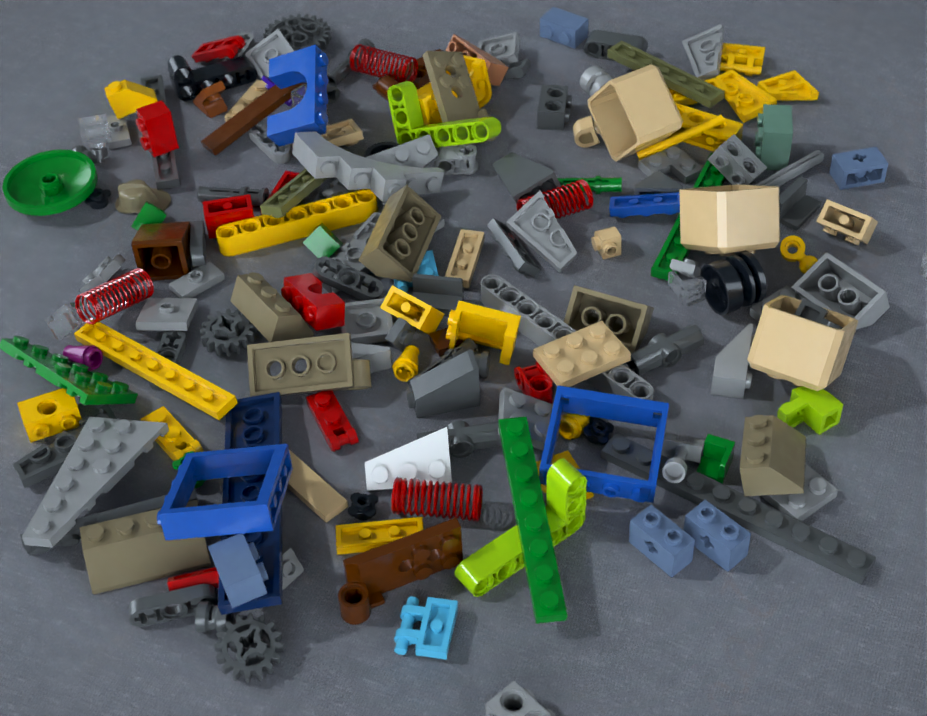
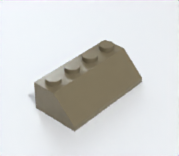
(400, 236)
(136, 552)

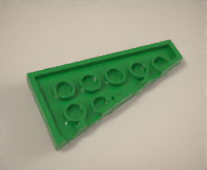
(90, 387)

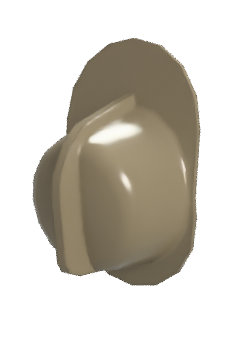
(135, 194)

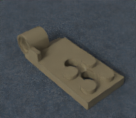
(443, 84)
(327, 368)

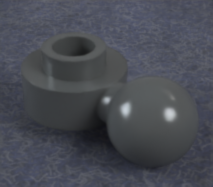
(96, 155)

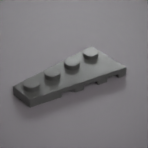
(47, 460)

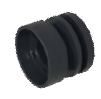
(734, 282)

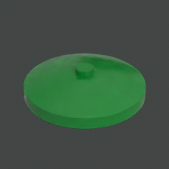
(50, 182)

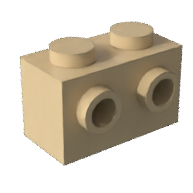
(846, 221)

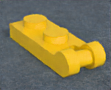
(177, 440)

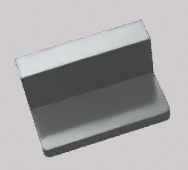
(796, 206)
(438, 291)

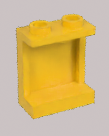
(484, 327)

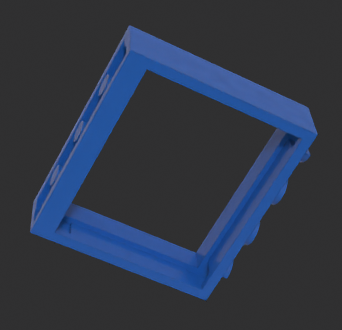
(612, 408)
(227, 518)

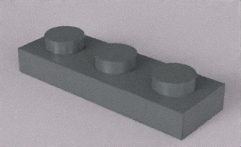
(513, 248)

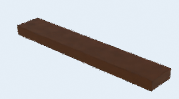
(247, 118)

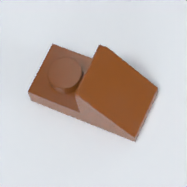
(211, 101)

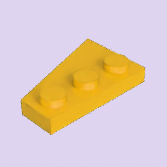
(743, 95)

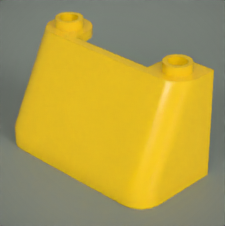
(481, 85)

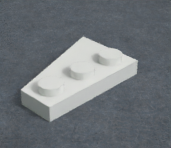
(421, 459)

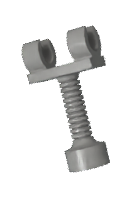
(675, 467)

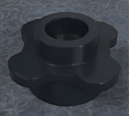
(98, 198)
(596, 436)
(363, 506)

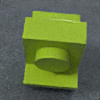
(815, 408)

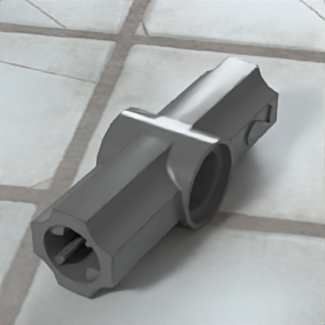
(665, 349)
(466, 438)

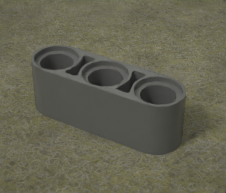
(600, 41)

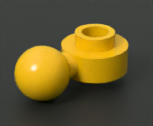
(805, 261)

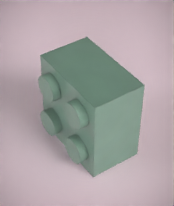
(774, 136)

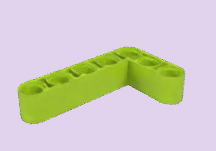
(410, 126)
(504, 554)

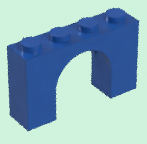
(310, 115)

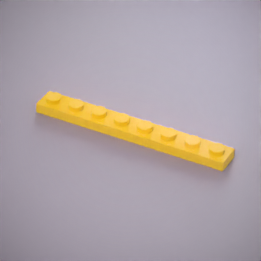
(158, 370)

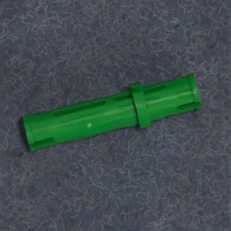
(596, 184)

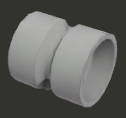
(594, 79)

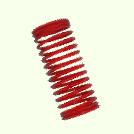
(365, 59)
(576, 192)
(94, 300)
(399, 497)

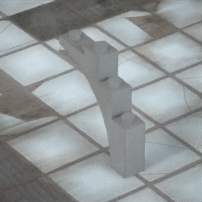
(356, 172)

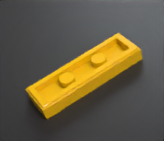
(369, 535)

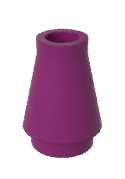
(86, 354)

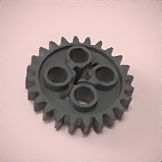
(302, 31)

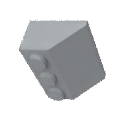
(842, 290)

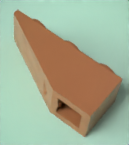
(495, 67)

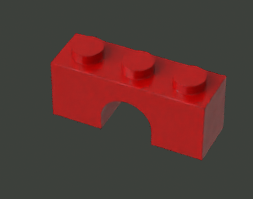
(317, 309)

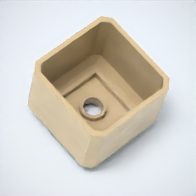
(634, 112)
(730, 218)
(800, 348)

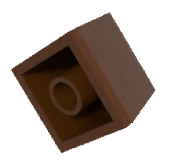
(163, 250)

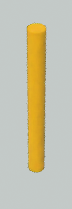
(680, 137)

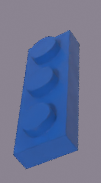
(644, 204)

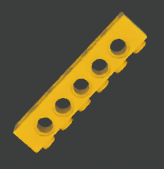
(711, 138)

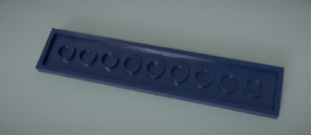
(253, 424)

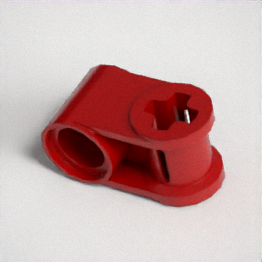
(534, 382)

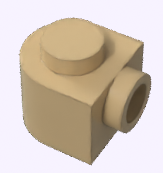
(586, 132)
(607, 242)

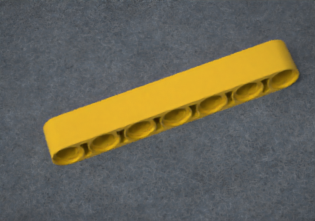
(298, 223)

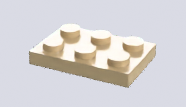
(342, 133)
(581, 354)

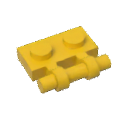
(736, 55)

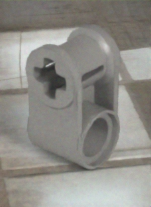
(454, 159)

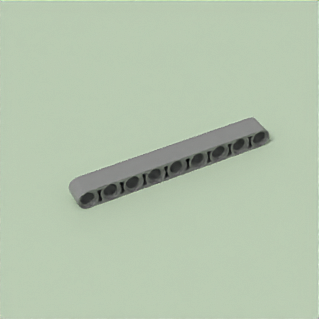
(544, 327)

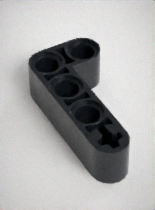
(236, 71)

